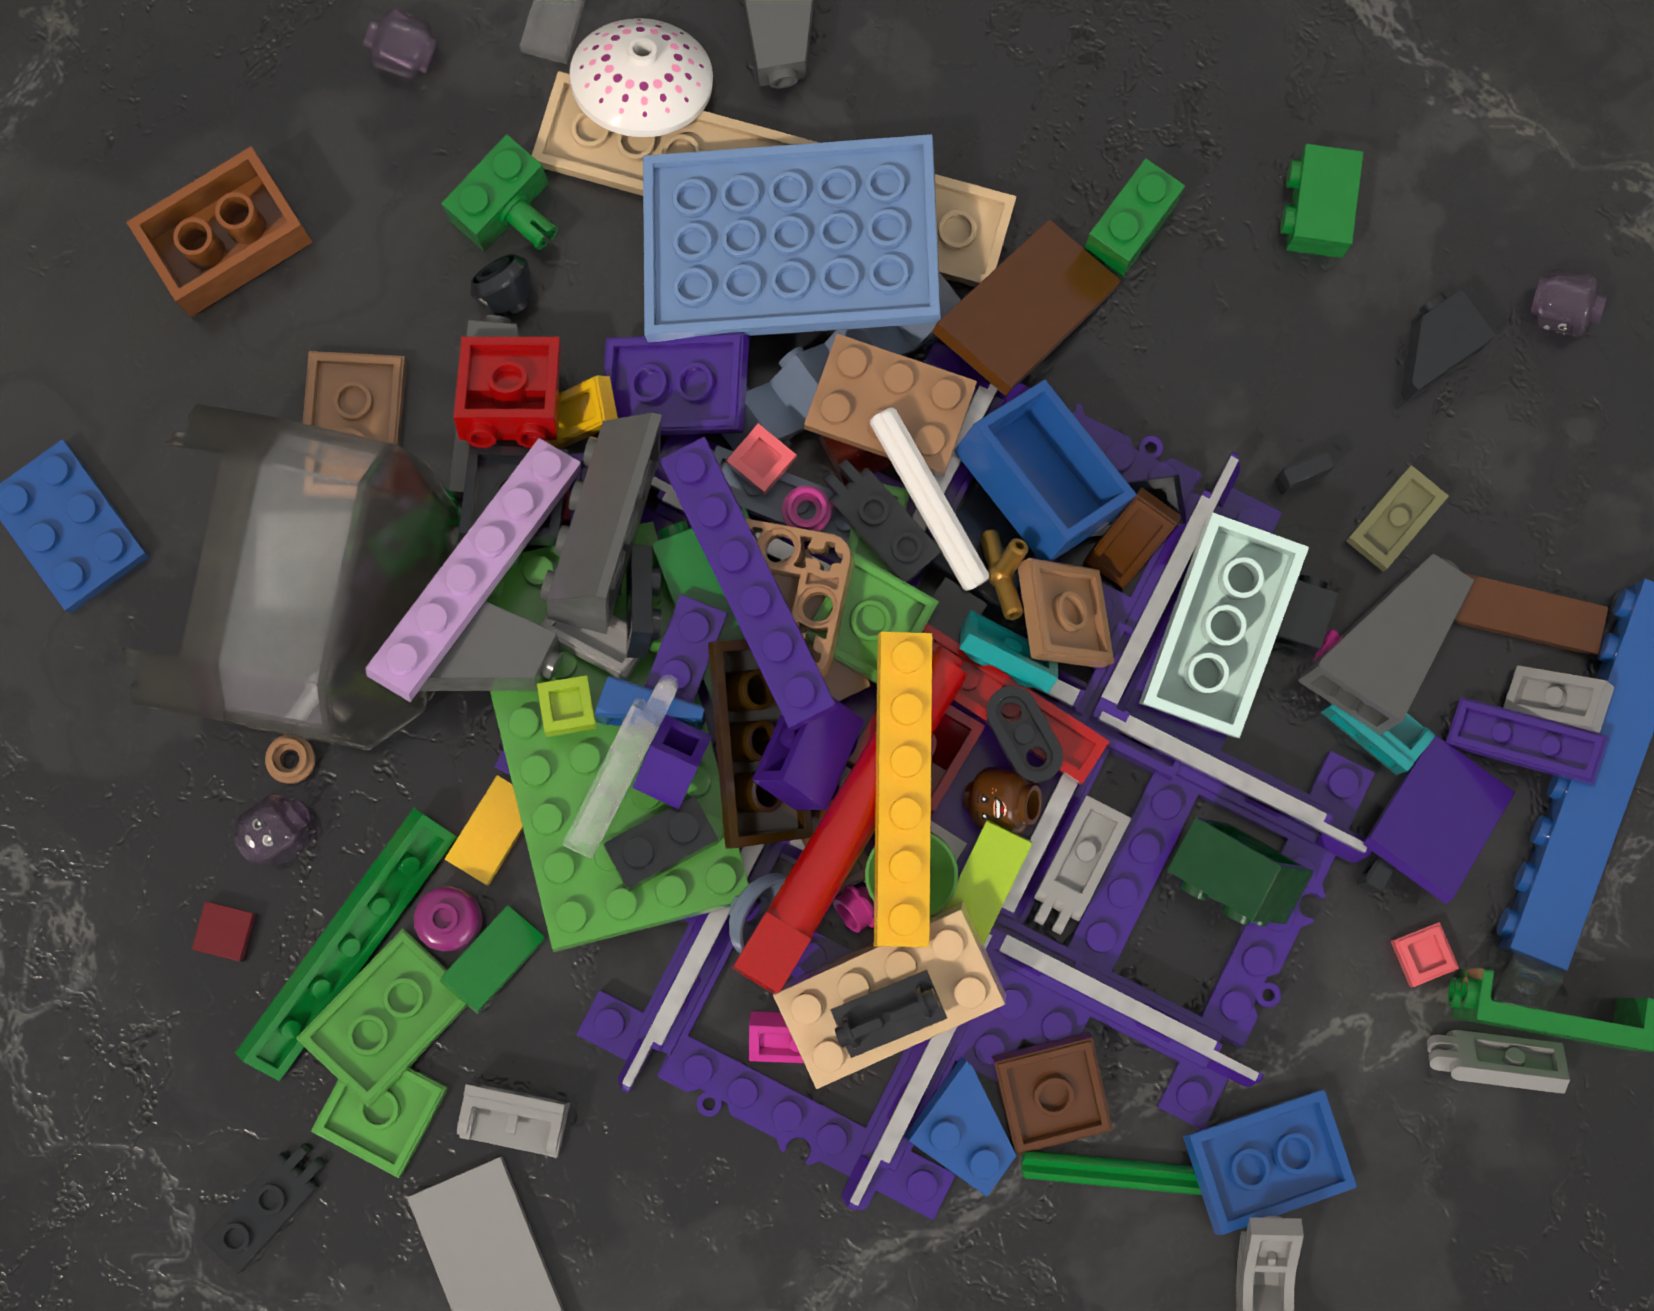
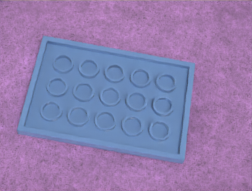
(791, 238)

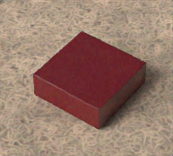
(224, 931)

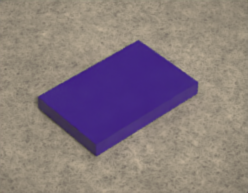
(688, 381)
(1439, 819)

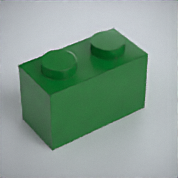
(1322, 200)
(1134, 218)

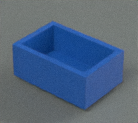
(1044, 472)

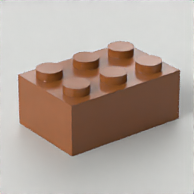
(219, 232)

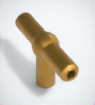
(1002, 570)

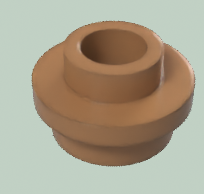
(275, 759)

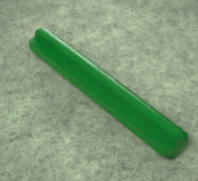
(1109, 1172)

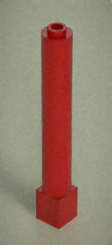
(830, 854)

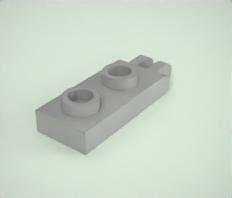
(1080, 862)
(1500, 1060)

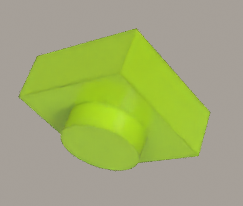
(566, 706)

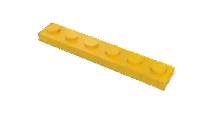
(903, 790)

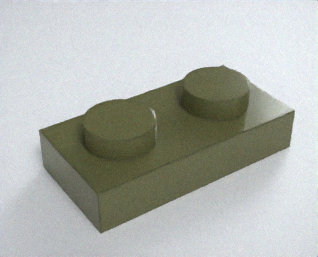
(1397, 518)

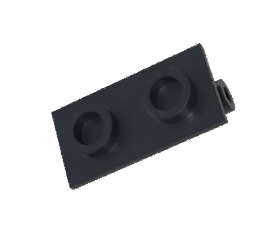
(888, 1014)

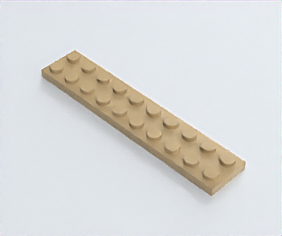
(969, 217)

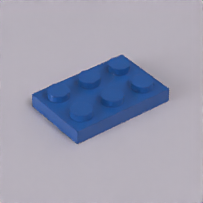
(67, 526)
(1269, 1161)

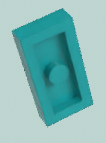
(1006, 650)

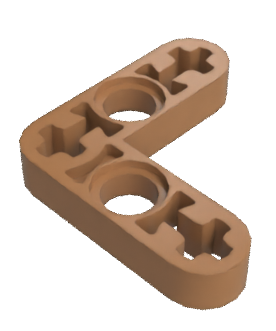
(812, 580)

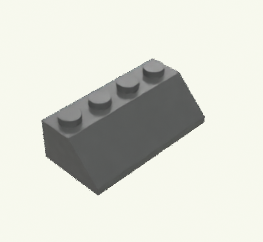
(604, 522)

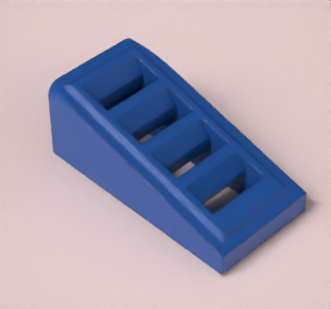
(620, 694)

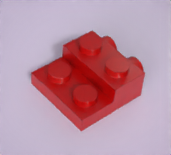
(508, 390)

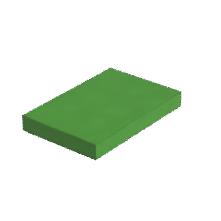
(383, 1019)

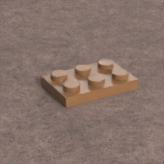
(868, 379)

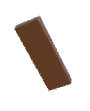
(1533, 615)

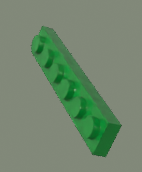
(346, 942)

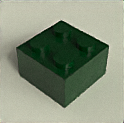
(1239, 872)

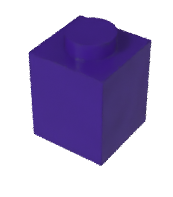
(672, 761)

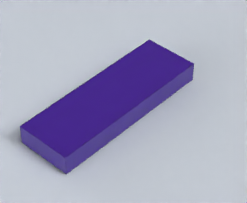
(1528, 741)

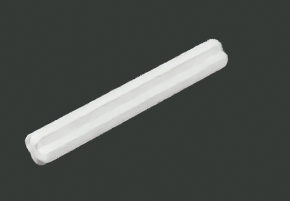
(929, 499)

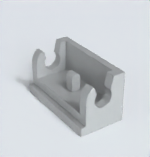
(512, 1119)

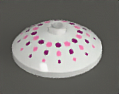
(641, 77)

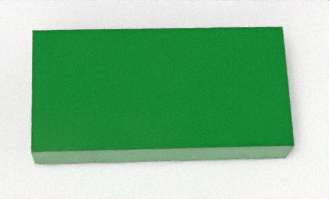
(492, 959)

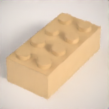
(956, 967)

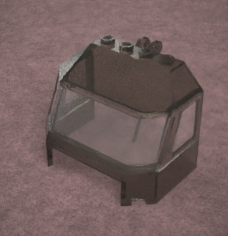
(301, 580)

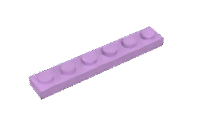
(473, 570)

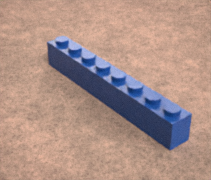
(1584, 819)

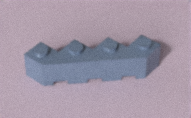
(786, 399)

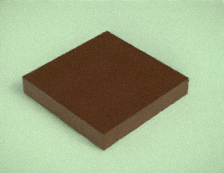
(1052, 1093)

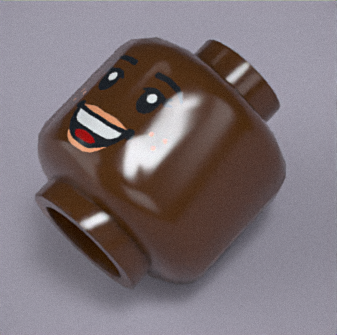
(1002, 799)

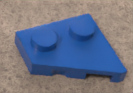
(964, 1131)

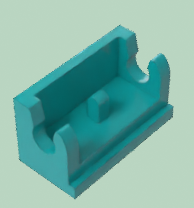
(1394, 748)

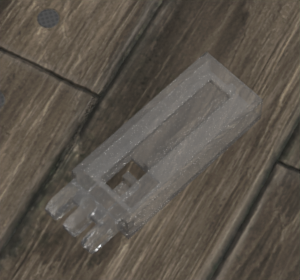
(619, 768)

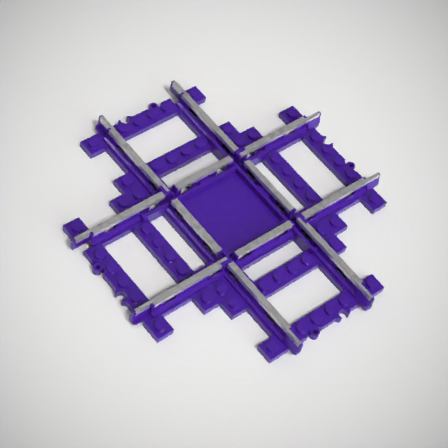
(1073, 979)

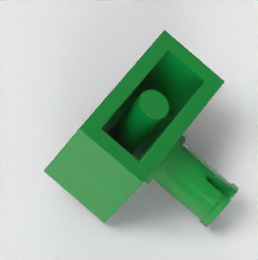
(500, 196)

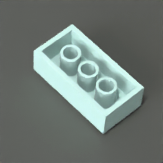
(1223, 625)

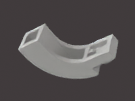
(1268, 1264)

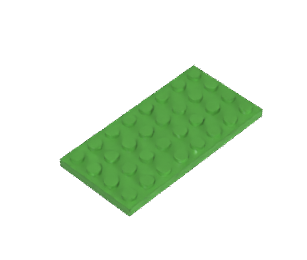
(553, 774)

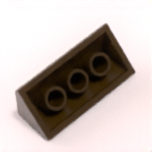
(743, 727)

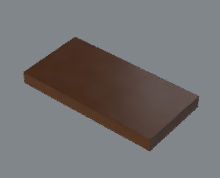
(1026, 307)

